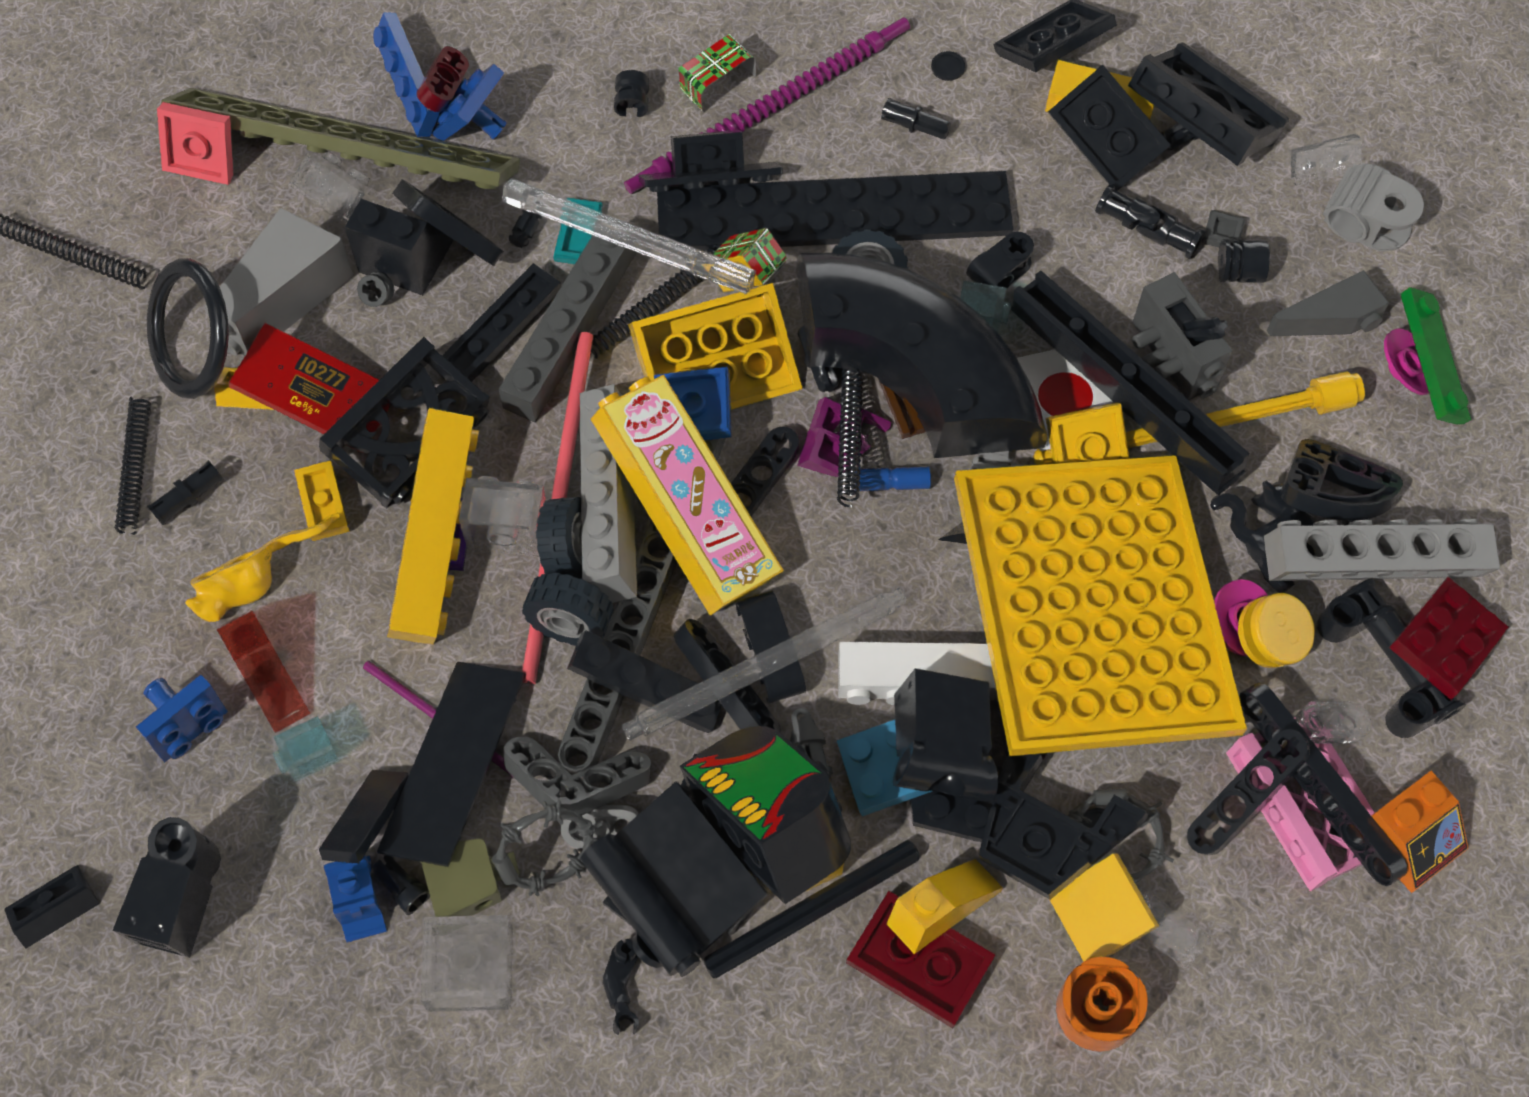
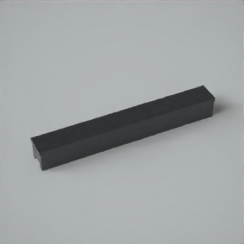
(1131, 382)

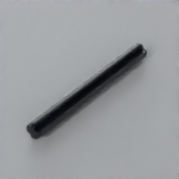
(811, 909)

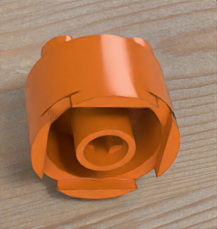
(1118, 988)

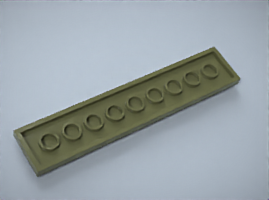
(354, 139)

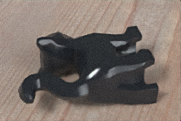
(1254, 540)

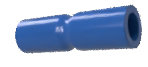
(899, 478)

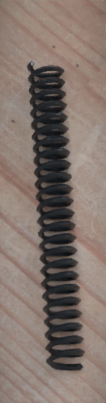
(83, 250)
(646, 307)
(851, 440)

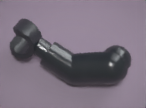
(615, 980)

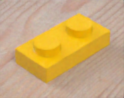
(321, 498)

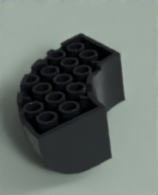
(923, 349)

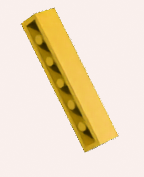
(431, 528)

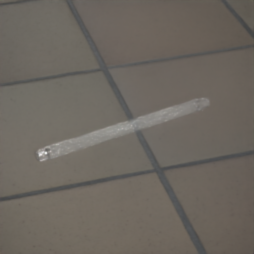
(763, 664)

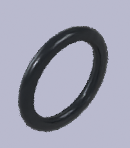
(218, 328)

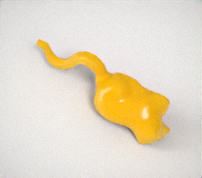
(244, 577)

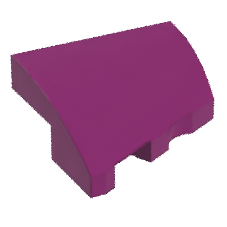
(822, 445)

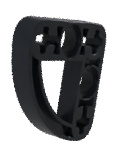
(447, 222)
(1318, 461)

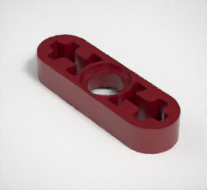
(442, 79)

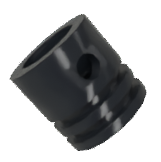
(1243, 260)

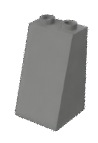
(282, 278)

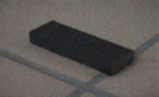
(364, 817)

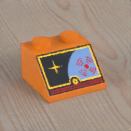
(1425, 828)

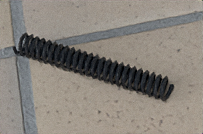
(126, 468)

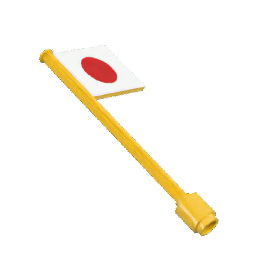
(1066, 390)

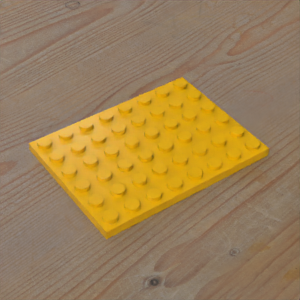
(1096, 606)

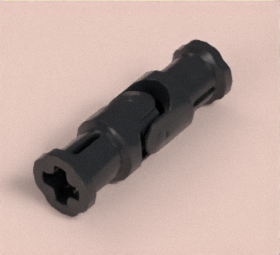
(1137, 212)

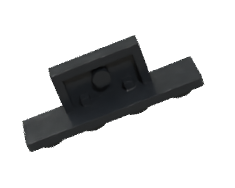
(709, 158)

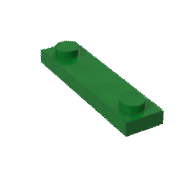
(1435, 356)

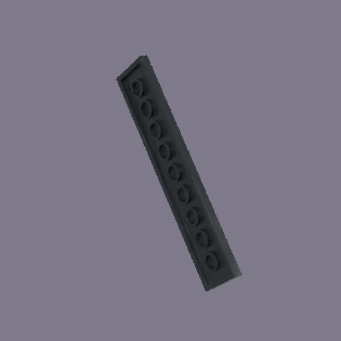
(833, 208)

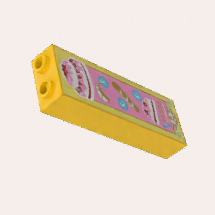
(685, 492)

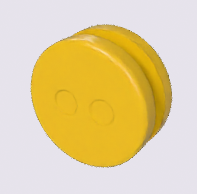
(1276, 630)

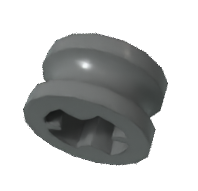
(382, 282)

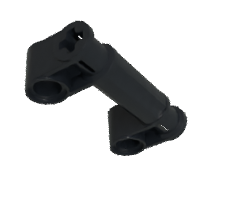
(1366, 609)

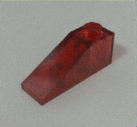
(263, 670)

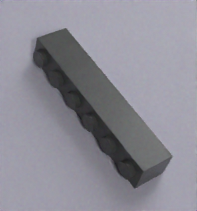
(556, 336)

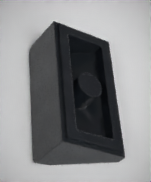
(51, 906)

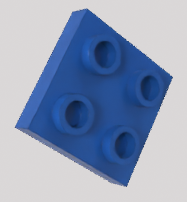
(470, 106)
(180, 716)

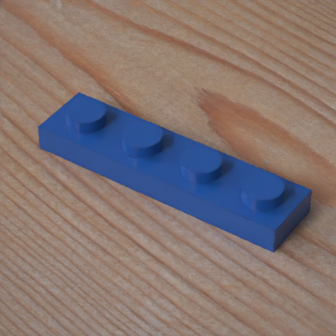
(404, 71)

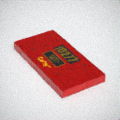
(300, 380)

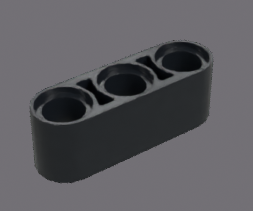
(763, 630)

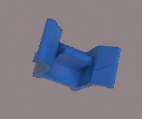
(354, 899)

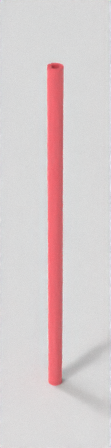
(562, 476)

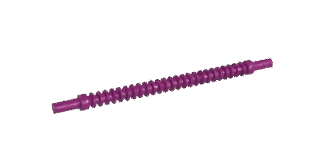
(872, 42)

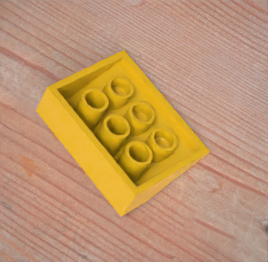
(728, 332)

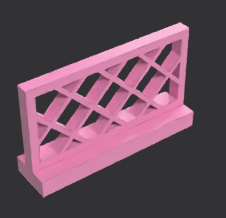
(1288, 819)

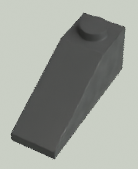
(1333, 311)

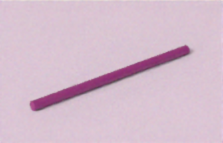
(415, 700)

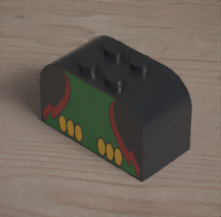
(771, 808)

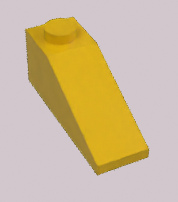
(941, 903)

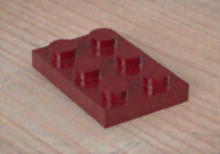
(1449, 638)
(933, 979)

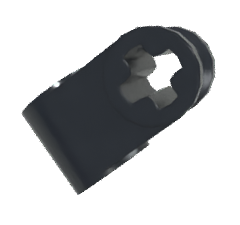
(1003, 261)

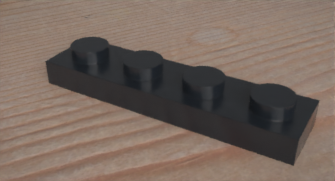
(502, 321)
(635, 677)

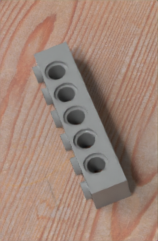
(1290, 560)

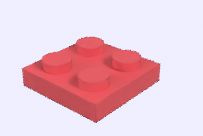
(195, 143)

